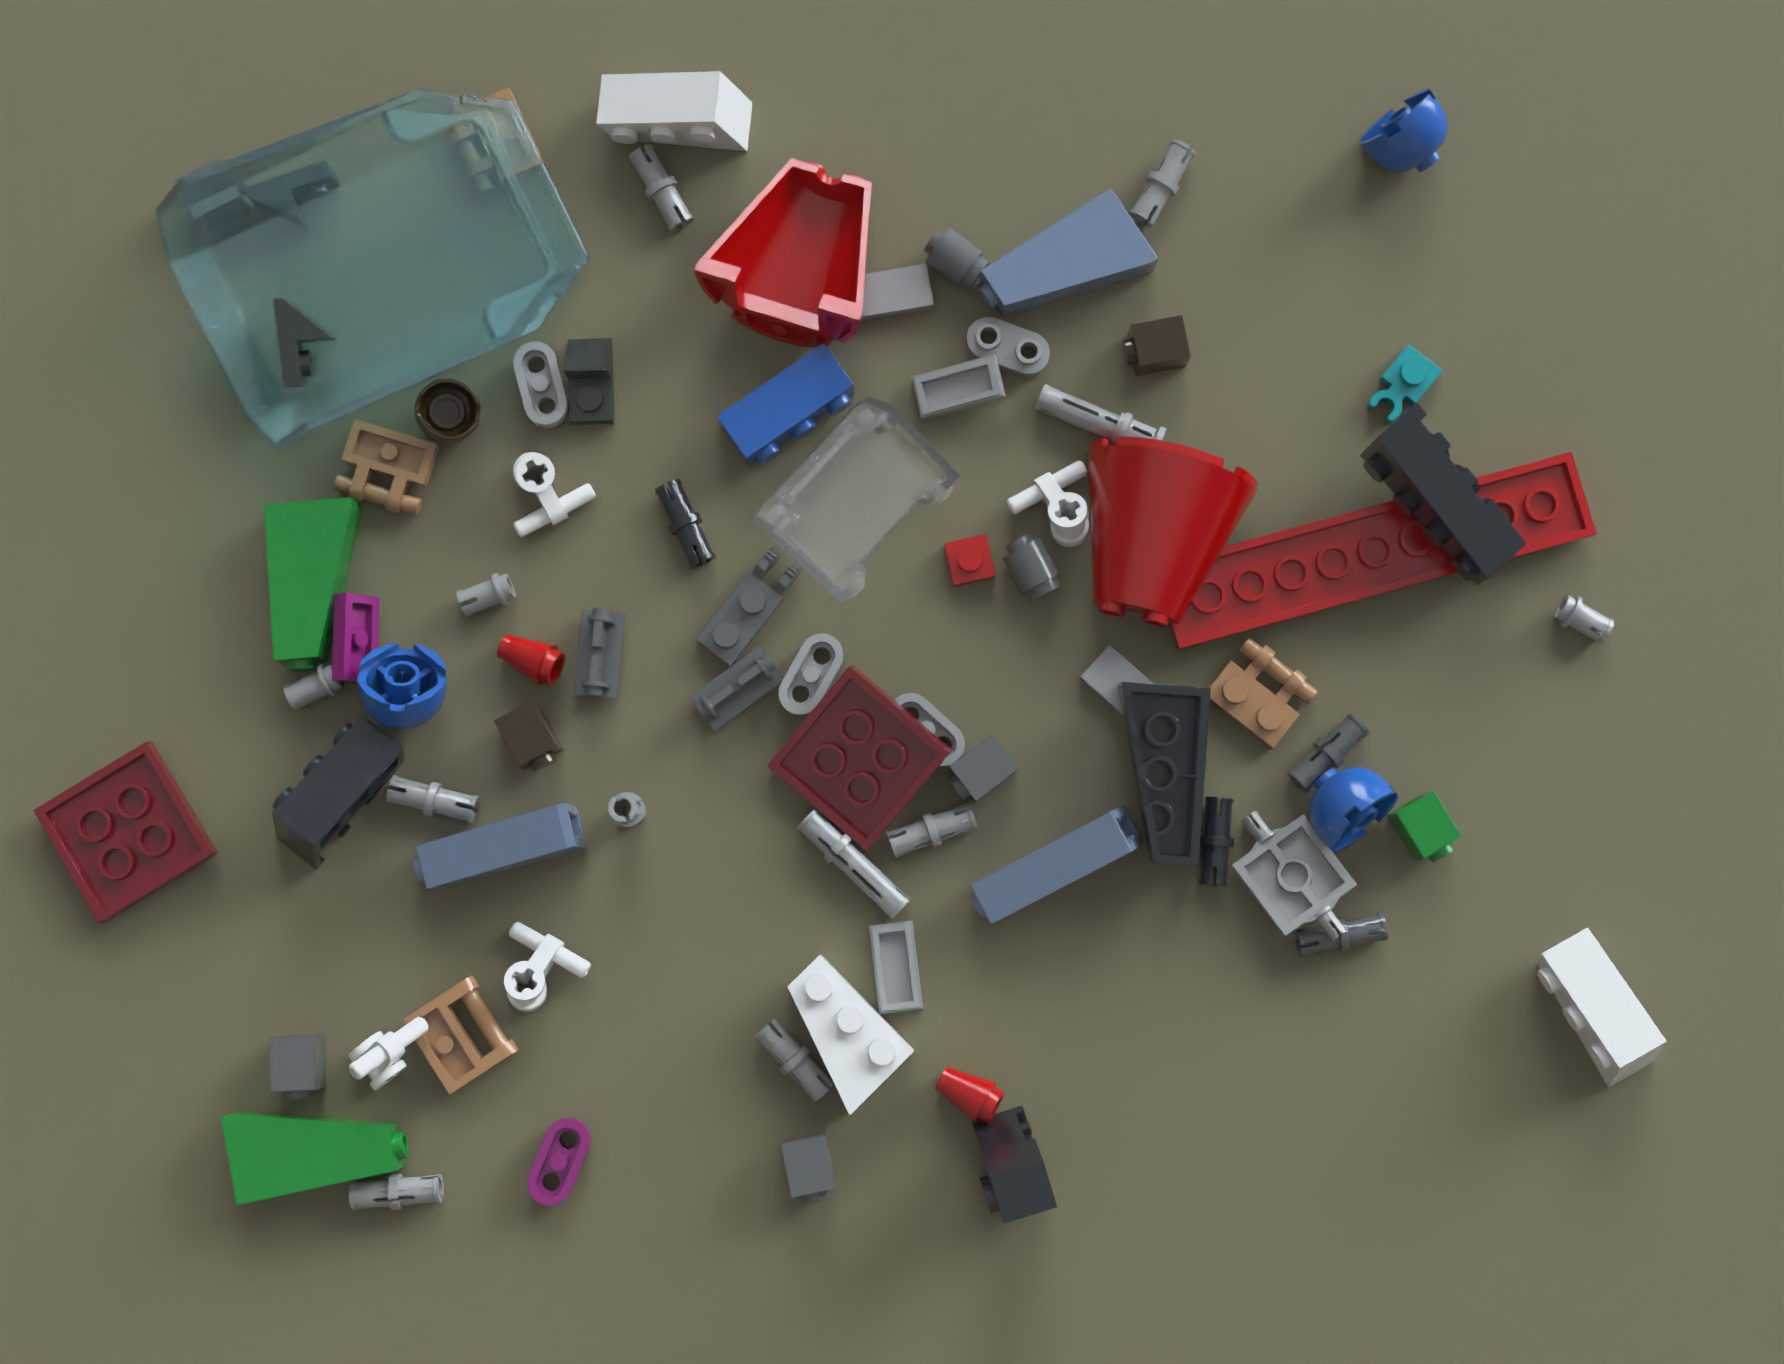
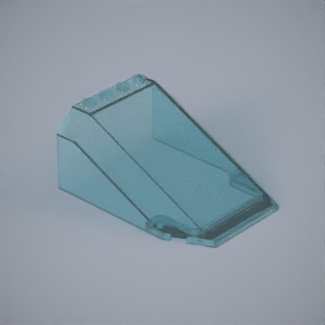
(394, 229)

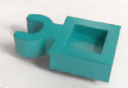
(1406, 380)

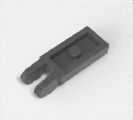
(747, 610)

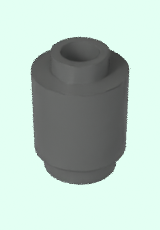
(955, 258)
(1031, 567)

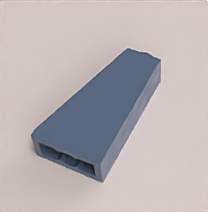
(1071, 257)
(500, 846)
(1056, 865)

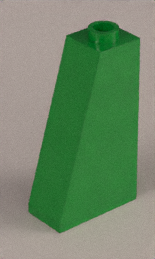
(307, 564)
(299, 1153)

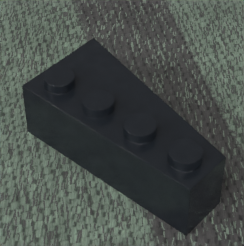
(1442, 497)
(1168, 759)

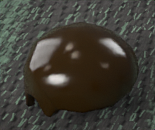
(447, 411)

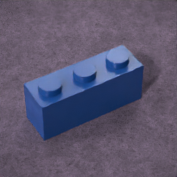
(787, 406)

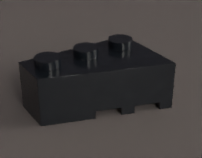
(335, 789)
(1015, 1169)

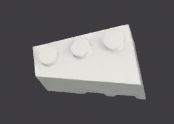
(675, 109)
(1600, 1007)
(848, 1032)

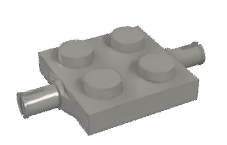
(1294, 876)

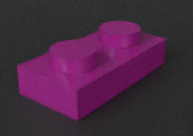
(353, 633)

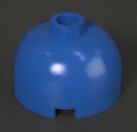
(1408, 135)
(402, 685)
(1348, 804)

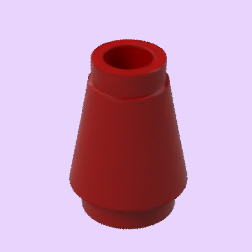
(532, 658)
(970, 1093)

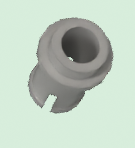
(488, 594)
(1583, 618)
(312, 687)

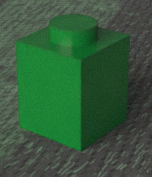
(1425, 827)

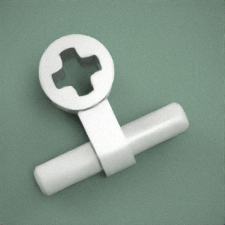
(553, 508)
(1065, 509)
(547, 952)
(380, 1053)

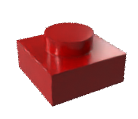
(969, 560)

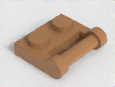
(448, 1043)

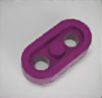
(559, 1160)

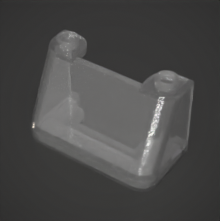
(853, 494)

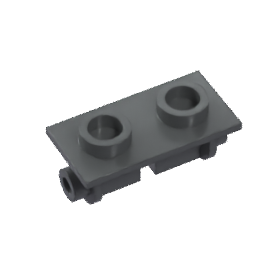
(599, 653)
(737, 688)

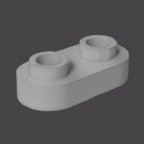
(1007, 347)
(541, 386)
(811, 675)
(936, 723)

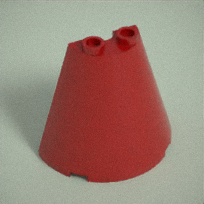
(795, 258)
(1158, 523)

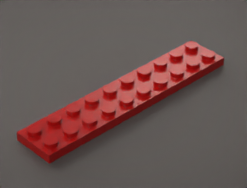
(1370, 554)

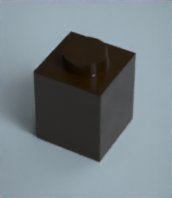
(1157, 345)
(529, 736)

